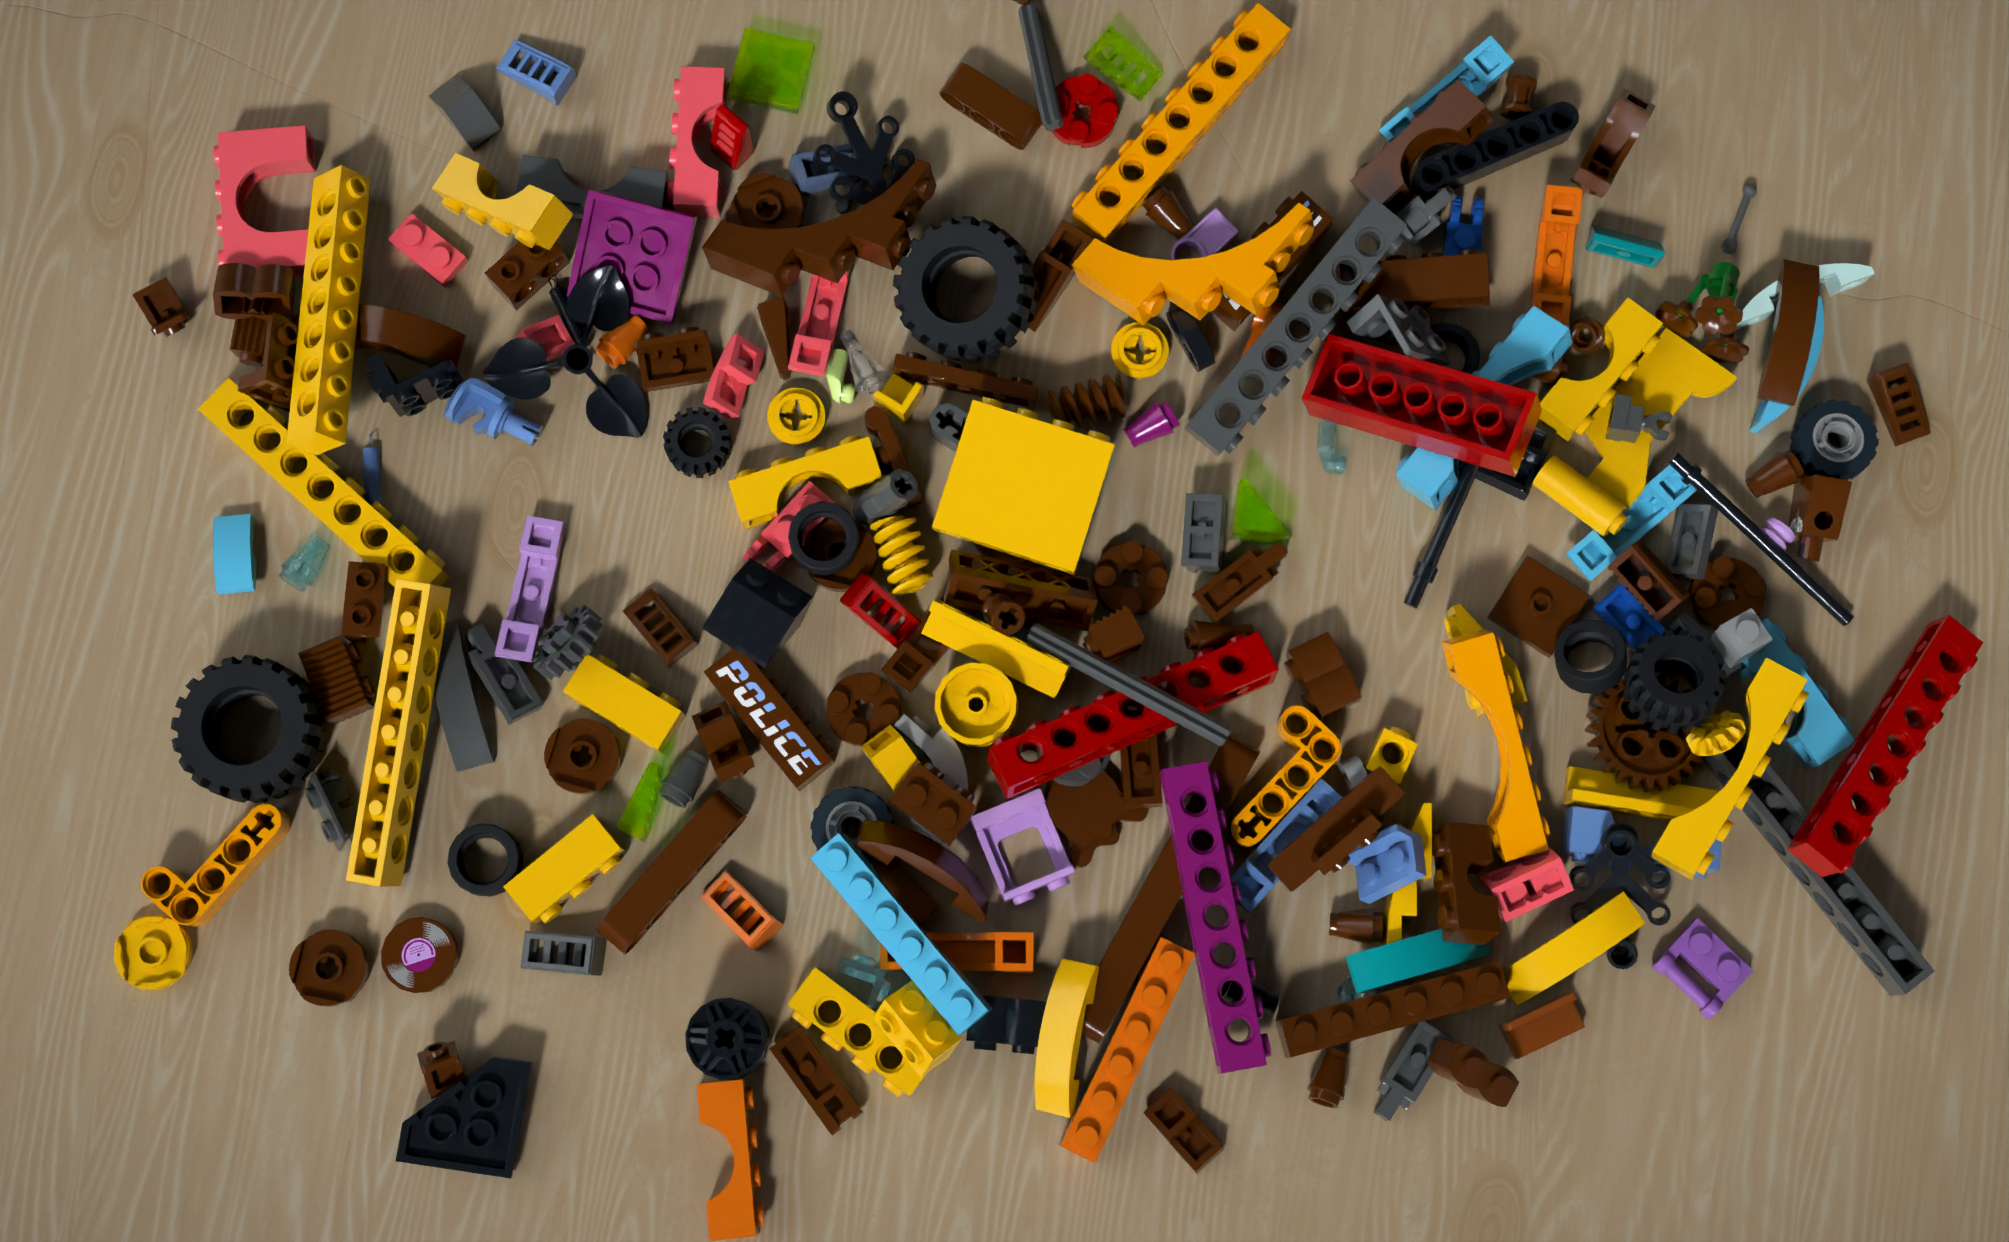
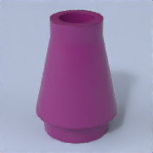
(1152, 424)

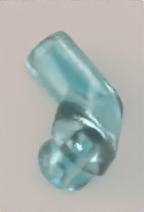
(1326, 449)

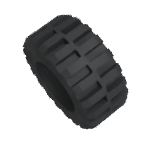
(929, 261)
(208, 704)

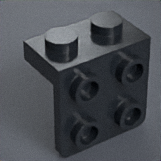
(414, 393)

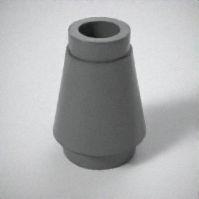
(683, 780)

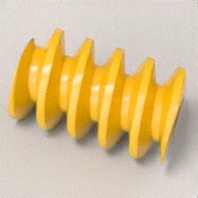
(902, 554)

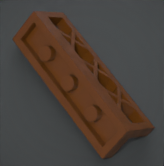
(1042, 602)

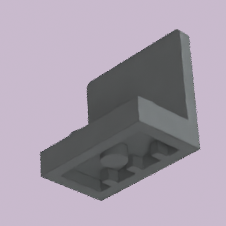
(1401, 323)

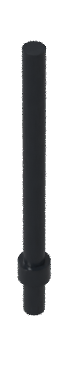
(1425, 570)

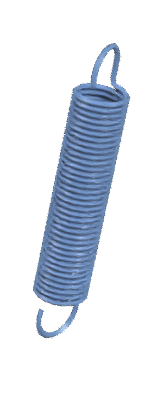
(371, 474)

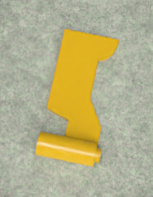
(1660, 385)

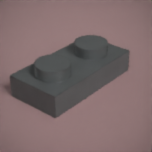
(1691, 540)

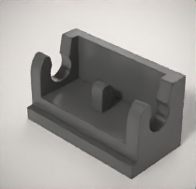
(1204, 532)

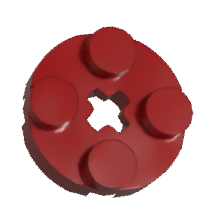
(1103, 111)

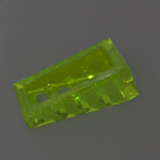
(1115, 74)
(639, 811)

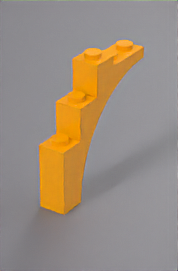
(1196, 284)

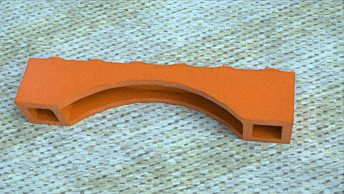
(1127, 1049)

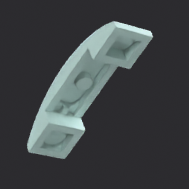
(1835, 276)

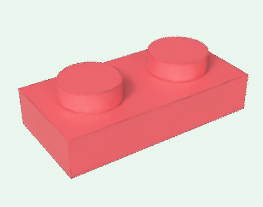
(427, 250)

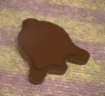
(1089, 815)

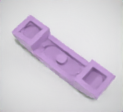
(532, 589)

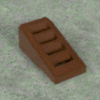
(776, 328)
(1912, 400)
(680, 648)

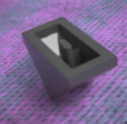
(465, 112)

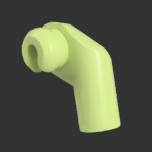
(835, 376)

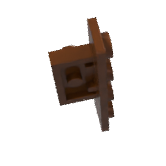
(1338, 831)

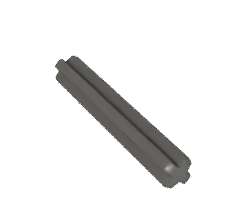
(1040, 67)

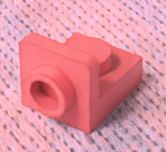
(550, 335)

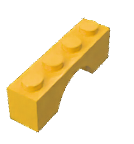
(529, 215)
(1572, 402)
(761, 493)

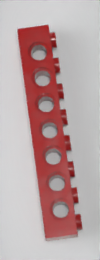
(1019, 775)
(1815, 841)

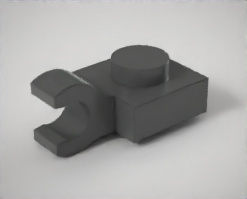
(1422, 215)

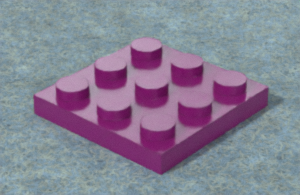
(643, 244)

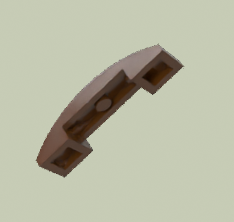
(1791, 332)
(917, 656)
(890, 840)

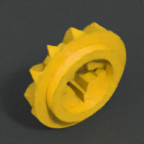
(1151, 339)
(784, 404)
(1717, 734)

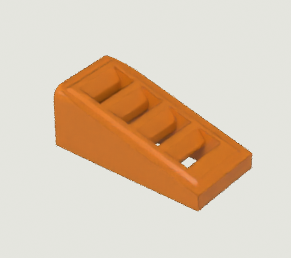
(763, 932)

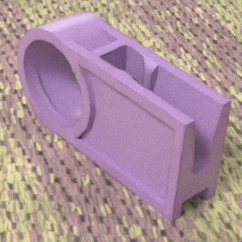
(1208, 236)

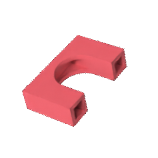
(244, 162)

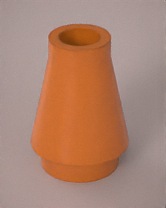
(618, 344)

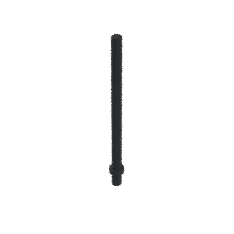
(1693, 476)

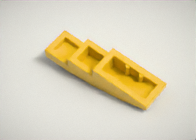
(1404, 901)

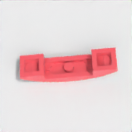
(818, 325)

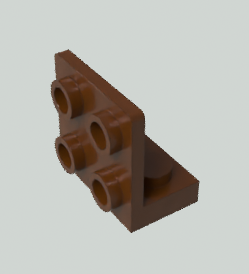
(275, 379)

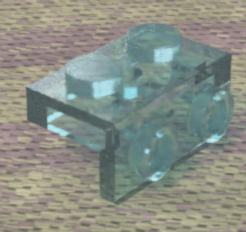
(863, 969)

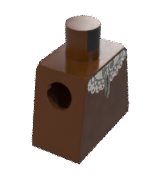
(1821, 500)

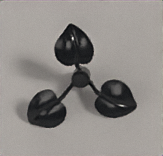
(522, 372)

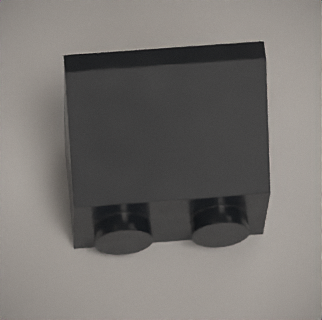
(758, 613)

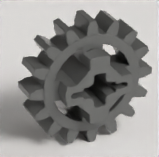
(567, 642)

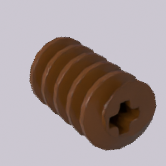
(1089, 402)

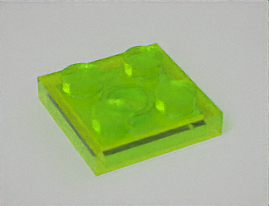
(771, 70)

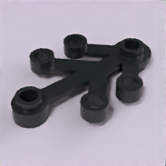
(867, 164)
(1619, 882)

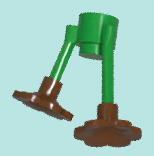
(1715, 314)

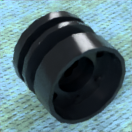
(751, 1039)

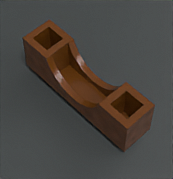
(1452, 117)

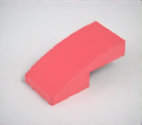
(734, 371)

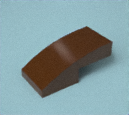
(1184, 1130)

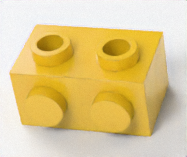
(916, 1028)

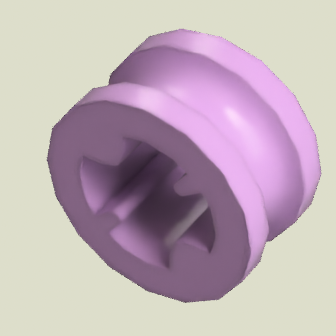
(1778, 532)

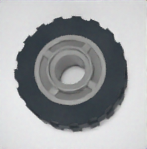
(1844, 423)
(843, 805)

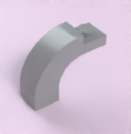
(940, 752)

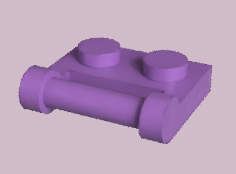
(1710, 959)

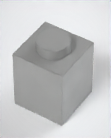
(1741, 638)

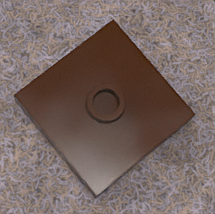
(1537, 606)

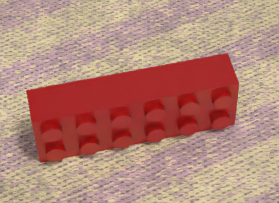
(1422, 404)

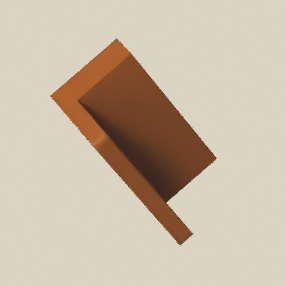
(1542, 1025)

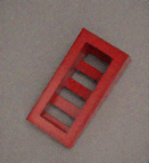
(731, 138)
(861, 598)

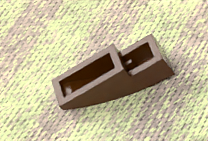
(1055, 268)

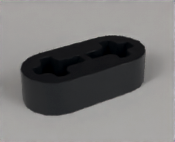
(1190, 338)

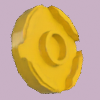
(153, 952)

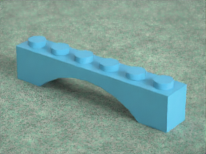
(1529, 350)
(900, 934)

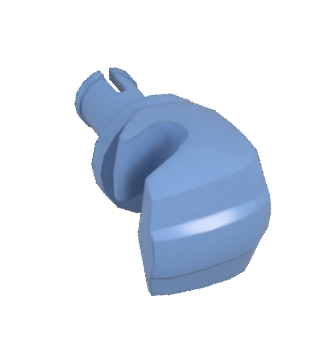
(478, 397)

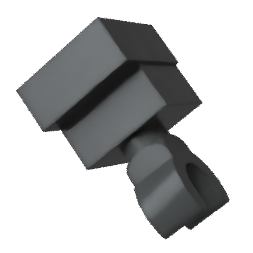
(1628, 421)

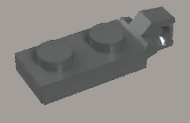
(502, 677)
(1408, 1070)

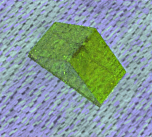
(1254, 519)

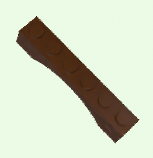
(1392, 1009)

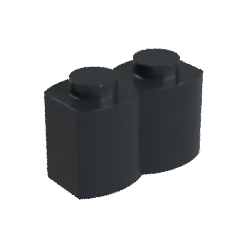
(1009, 1022)

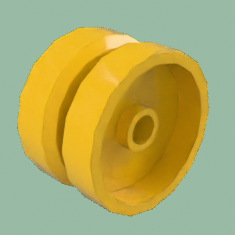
(958, 693)

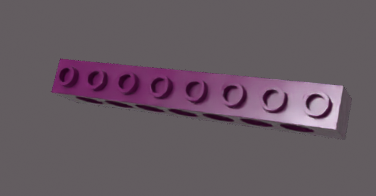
(1228, 1053)

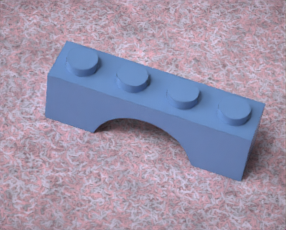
(1583, 833)

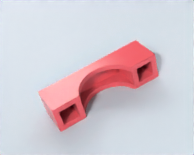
(695, 184)

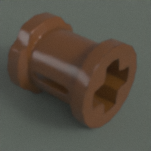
(1518, 96)
(1007, 624)

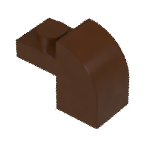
(723, 742)

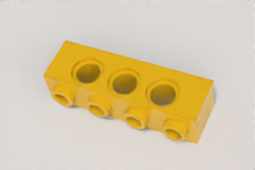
(821, 989)

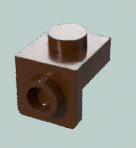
(162, 307)
(440, 1067)

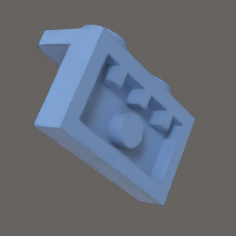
(1388, 863)

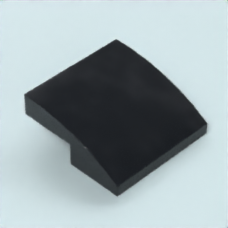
(1533, 458)

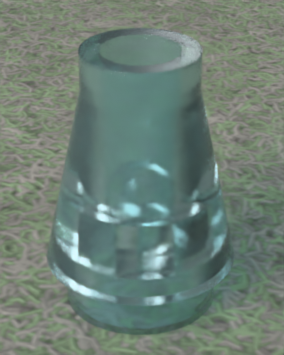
(303, 566)

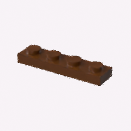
(952, 377)

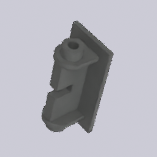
(326, 796)

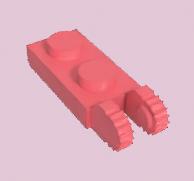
(778, 530)

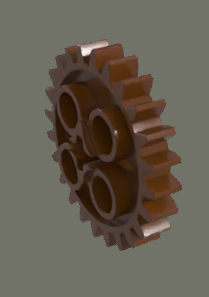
(1649, 763)

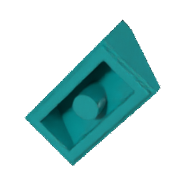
(1624, 246)

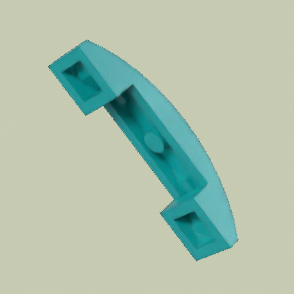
(1409, 959)

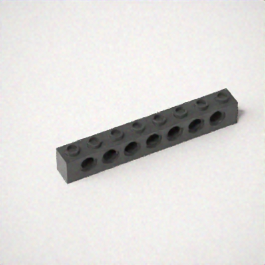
(1373, 221)
(1840, 896)

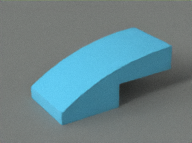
(233, 554)

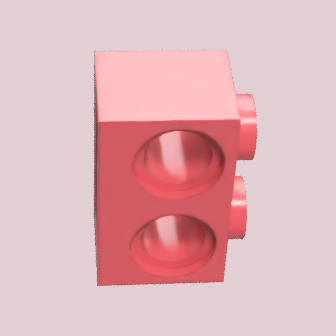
(1527, 883)

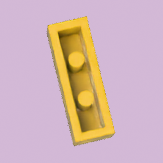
(625, 701)
(565, 870)

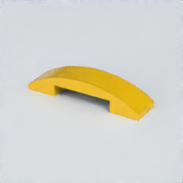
(1572, 948)
(1061, 1036)

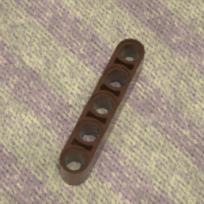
(671, 872)

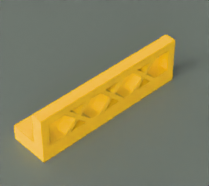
(999, 650)
(1598, 791)

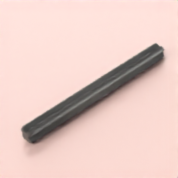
(1129, 684)

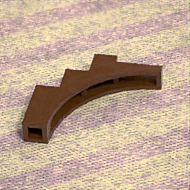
(825, 249)

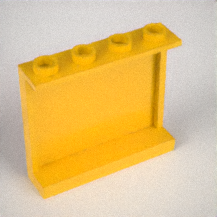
(1023, 485)

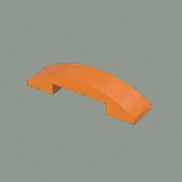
(1555, 251)

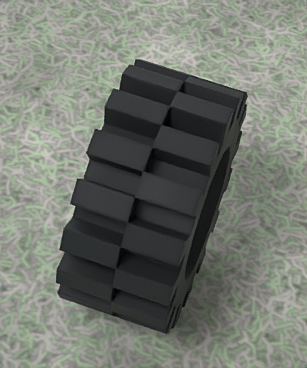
(691, 421)

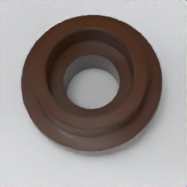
(1579, 342)

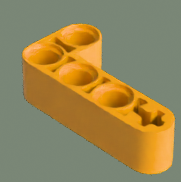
(1280, 785)
(223, 859)

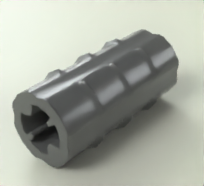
(885, 497)

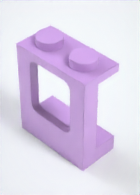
(1010, 819)

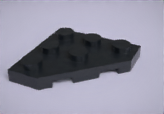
(472, 1123)

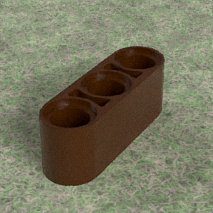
(991, 106)

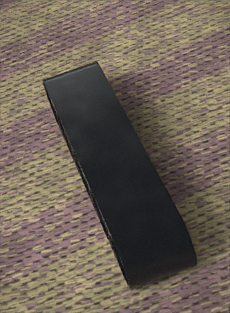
(1506, 138)

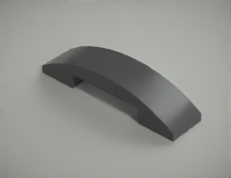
(458, 704)

